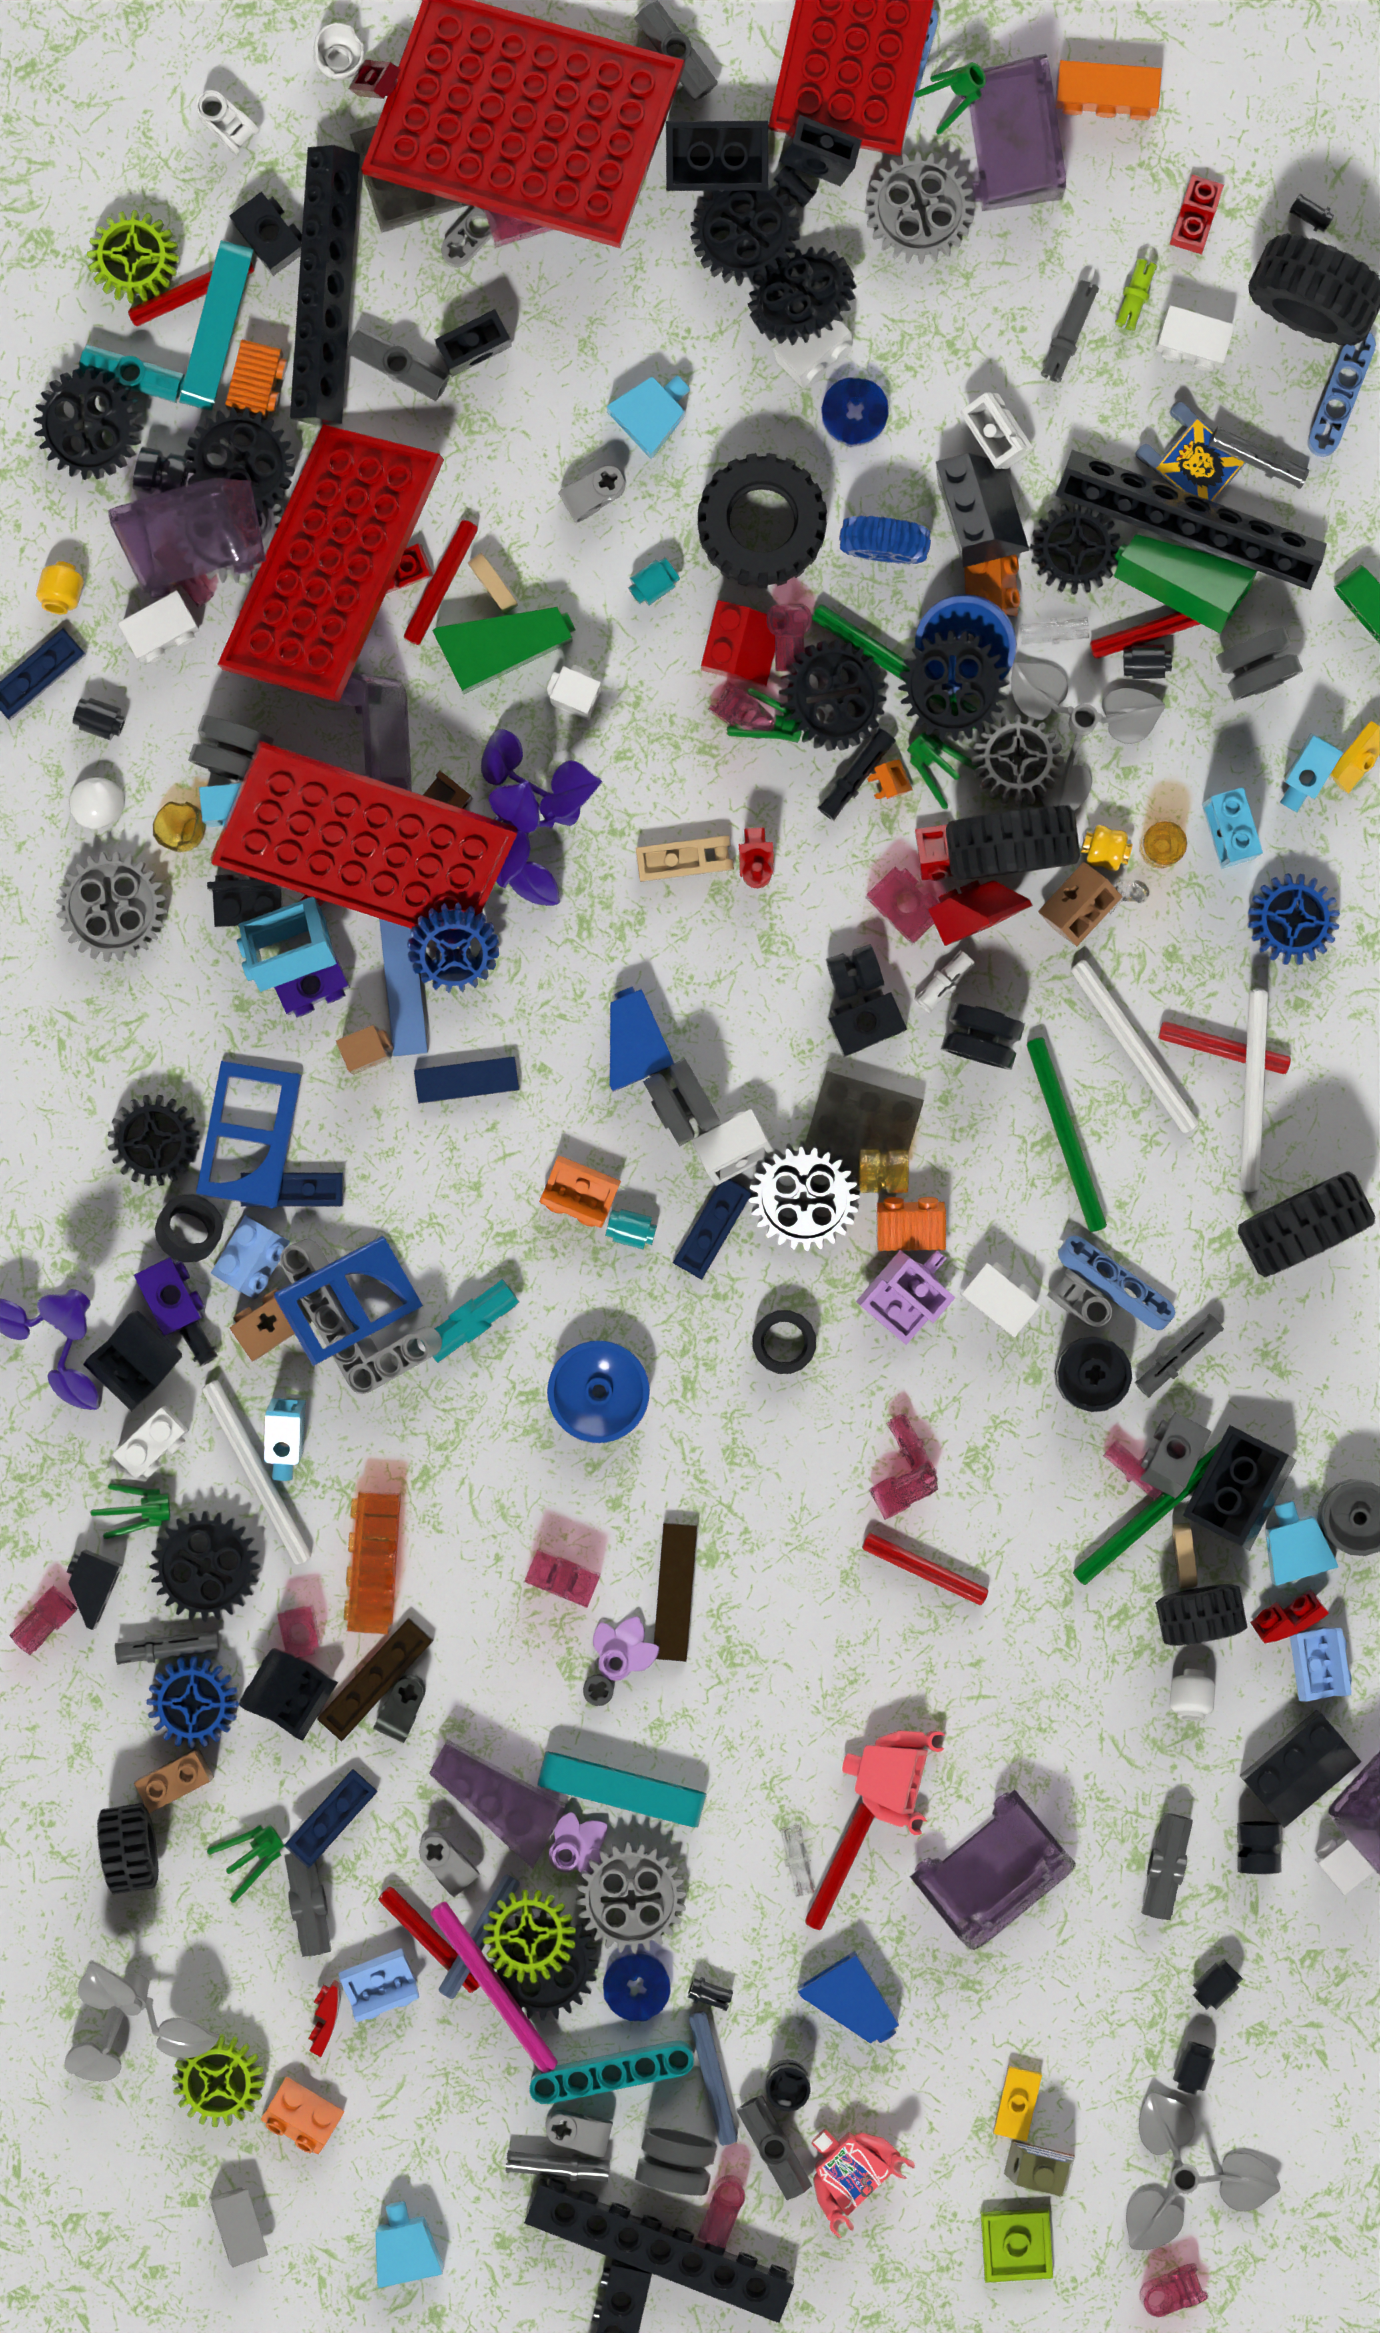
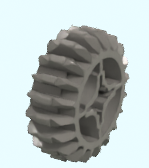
(1003, 759)

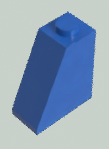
(635, 1040)
(852, 1999)

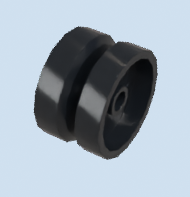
(984, 1031)
(1112, 1379)

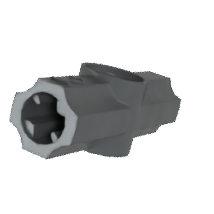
(664, 33)
(379, 355)
(1167, 1866)
(308, 1907)
(783, 2166)

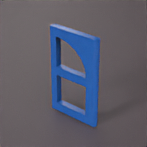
(264, 1183)
(372, 1259)

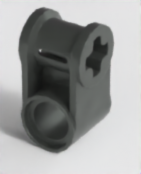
(398, 1712)

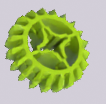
(147, 257)
(532, 1965)
(205, 2069)

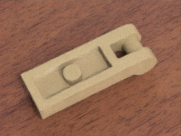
(683, 858)

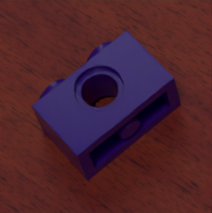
(332, 989)
(153, 1283)

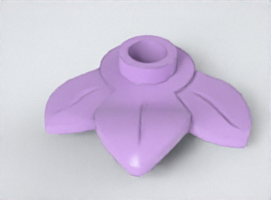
(625, 1643)
(580, 1839)

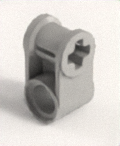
(587, 497)
(1079, 1299)
(451, 1867)
(585, 2133)

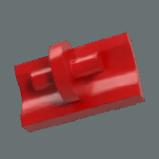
(756, 858)

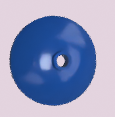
(978, 618)
(593, 1417)

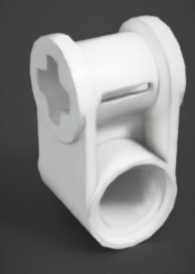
(230, 125)

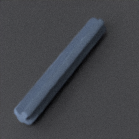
(459, 1971)
(713, 2078)

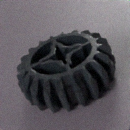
(1090, 548)
(151, 1124)

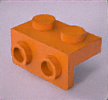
(995, 582)
(579, 1192)
(301, 2116)

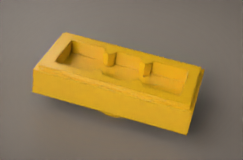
(1358, 758)
(1017, 2103)

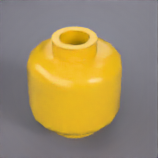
(59, 588)

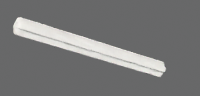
(1134, 1046)
(1254, 1090)
(256, 1472)

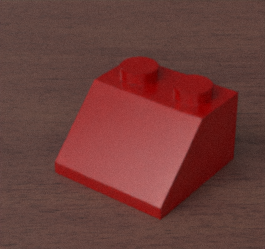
(739, 644)
(975, 909)

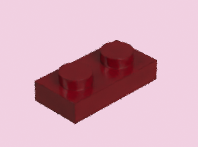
(375, 79)

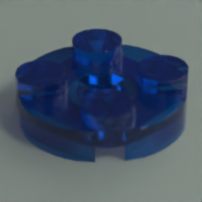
(858, 392)
(642, 2005)

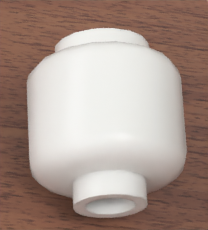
(1192, 1695)

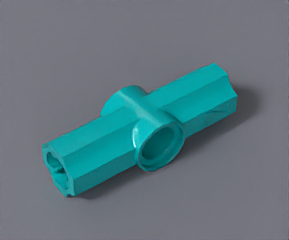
(152, 378)
(474, 1318)

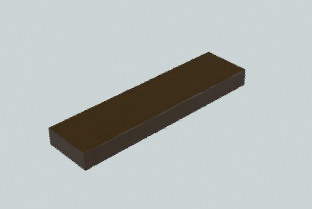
(675, 1591)
(375, 1679)

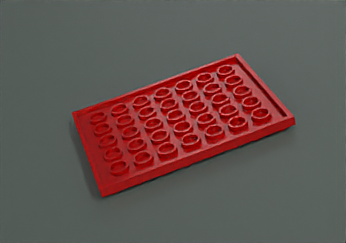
(524, 118)

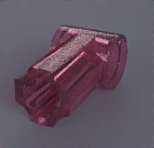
(788, 625)
(899, 1493)
(48, 1614)
(722, 2213)

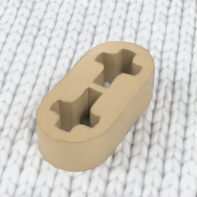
(492, 583)
(1184, 1555)

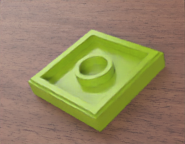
(1016, 2245)

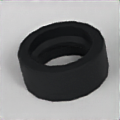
(197, 1207)
(809, 1342)

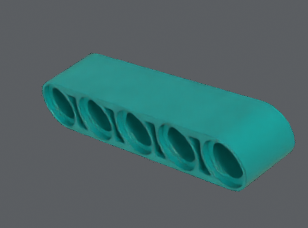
(216, 325)
(621, 1789)
(624, 2060)

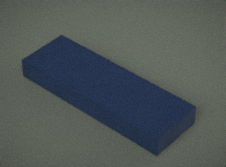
(38, 673)
(466, 1080)
(308, 1190)
(712, 1228)
(330, 1818)

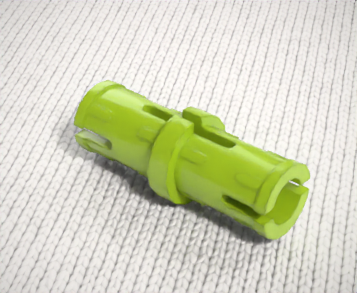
(1136, 294)

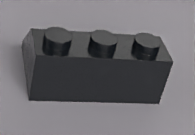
(716, 155)
(980, 509)
(1239, 1487)
(1300, 1768)

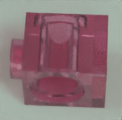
(302, 1615)

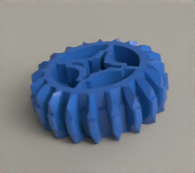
(885, 539)
(1264, 914)
(440, 967)
(192, 1719)

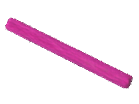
(494, 1987)

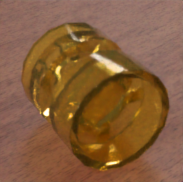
(1163, 845)
(883, 1170)

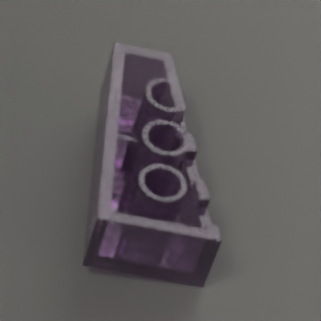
(502, 1802)

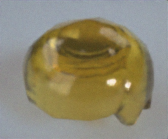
(179, 826)

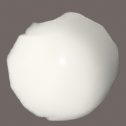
(338, 51)
(96, 803)

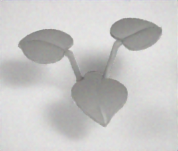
(1128, 711)
(106, 1989)
(1163, 2127)

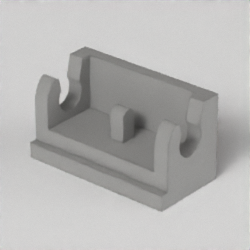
(238, 2226)

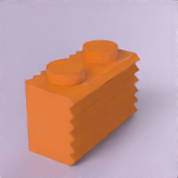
(256, 379)
(911, 1224)

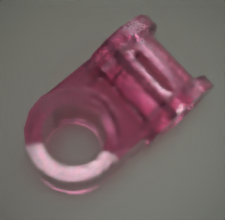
(741, 710)
(1175, 2290)

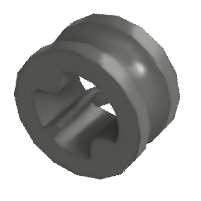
(601, 1700)

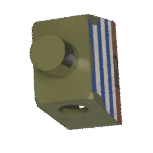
(1039, 2168)

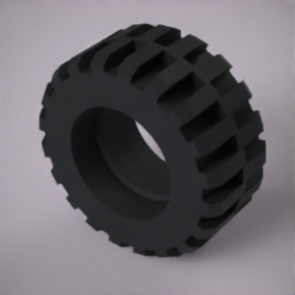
(1316, 289)
(762, 474)
(1012, 842)
(1306, 1224)

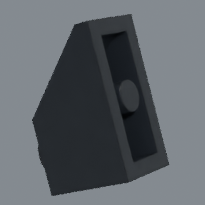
(92, 1584)

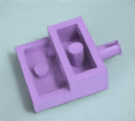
(907, 1295)

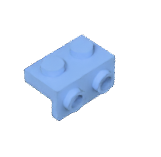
(250, 1257)
(1320, 1663)
(379, 1985)

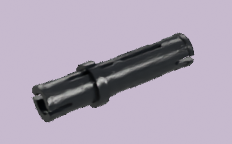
(852, 779)

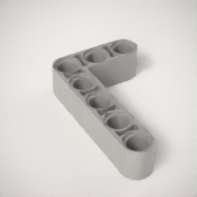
(366, 1354)

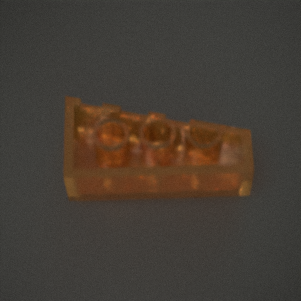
(374, 1562)

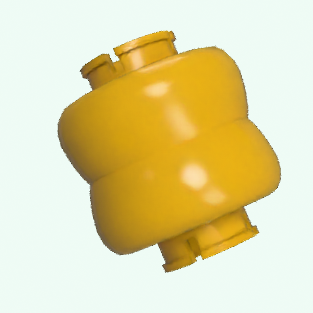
(1106, 848)

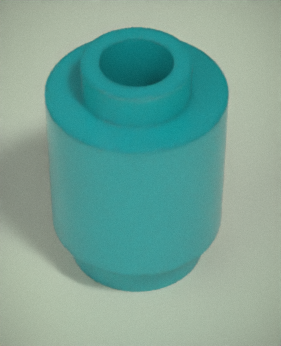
(653, 581)
(630, 1228)

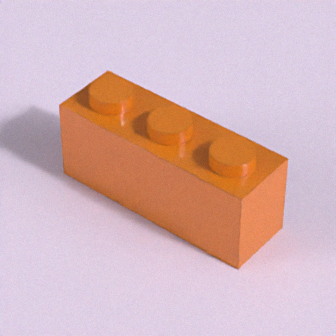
(1108, 89)

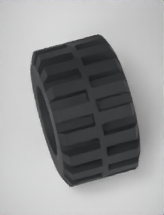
(1201, 1614)
(127, 1848)

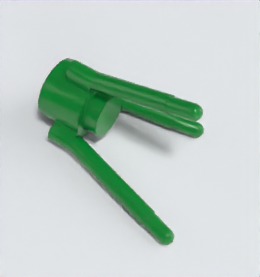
(963, 81)
(781, 730)
(928, 750)
(154, 1507)
(265, 1843)

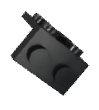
(133, 1360)
(288, 1692)

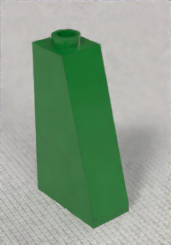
(1185, 579)
(498, 645)

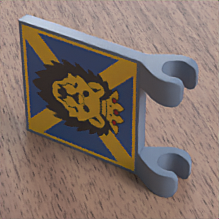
(1191, 461)

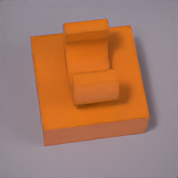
(892, 779)

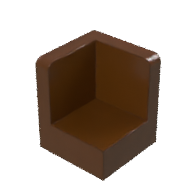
(448, 791)

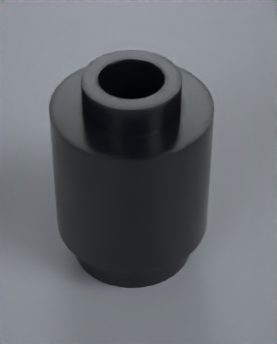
(1147, 661)
(98, 718)
(1216, 1985)
(1194, 2068)

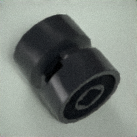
(149, 471)
(866, 968)
(1259, 1847)
(788, 2085)

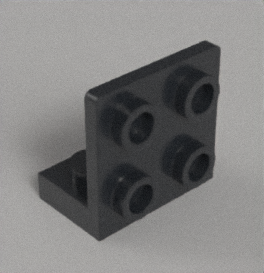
(242, 899)

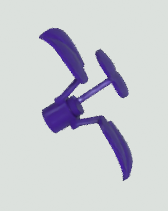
(570, 785)
(519, 808)
(67, 1315)

